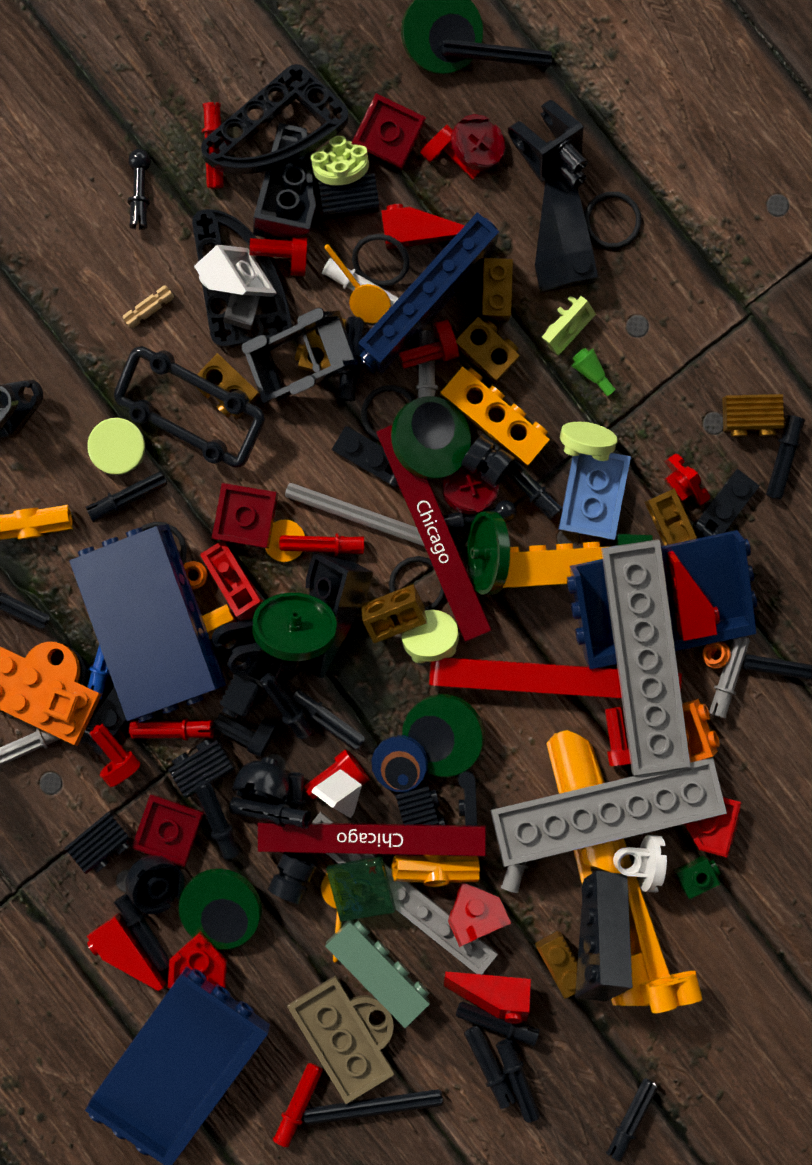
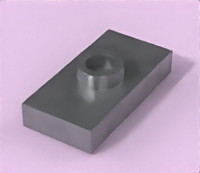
(241, 310)

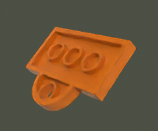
(28, 682)

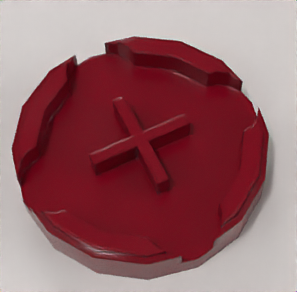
(478, 142)
(468, 492)

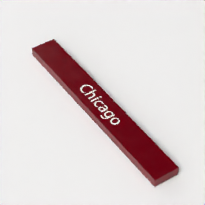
(438, 545)
(373, 839)

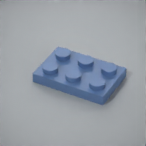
(594, 495)

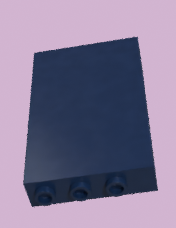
(428, 294)
(716, 565)
(147, 622)
(178, 1067)

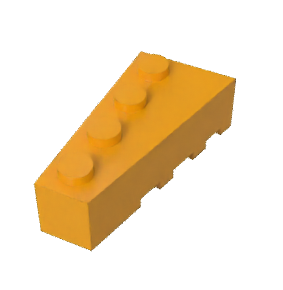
(545, 566)

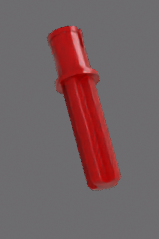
(212, 121)
(335, 544)
(172, 729)
(297, 1105)

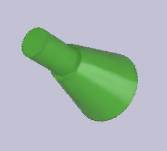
(588, 365)

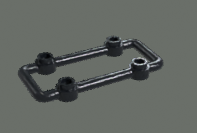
(234, 402)

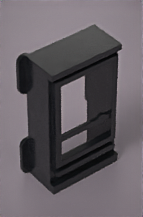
(333, 338)

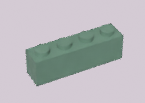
(377, 972)

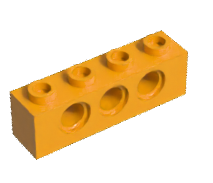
(522, 450)

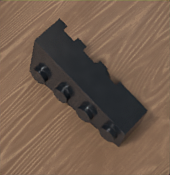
(604, 938)

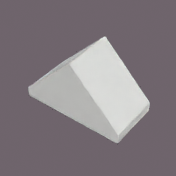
(339, 792)

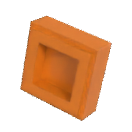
(61, 704)

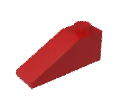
(416, 226)
(232, 580)
(692, 609)
(122, 950)
(498, 995)

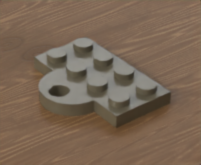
(345, 1036)

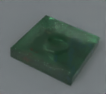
(361, 888)

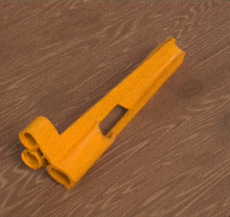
(652, 985)

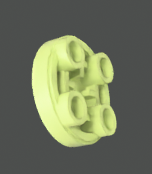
(340, 162)
(588, 440)
(116, 446)
(432, 640)

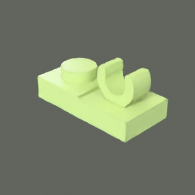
(569, 325)

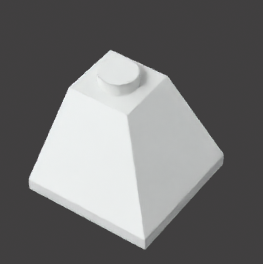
(233, 271)

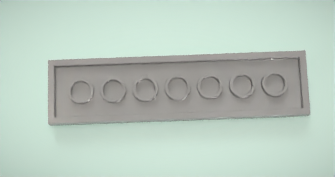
(645, 657)
(607, 812)

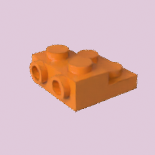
(700, 740)

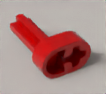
(441, 142)
(292, 249)
(444, 347)
(619, 750)
(345, 762)
(122, 763)

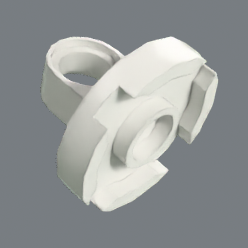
(648, 863)

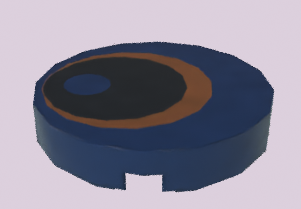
(399, 763)

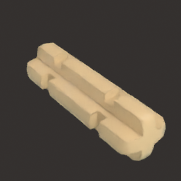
(148, 306)

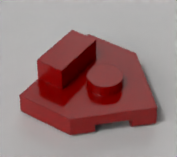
(685, 481)
(716, 833)
(476, 914)
(199, 955)

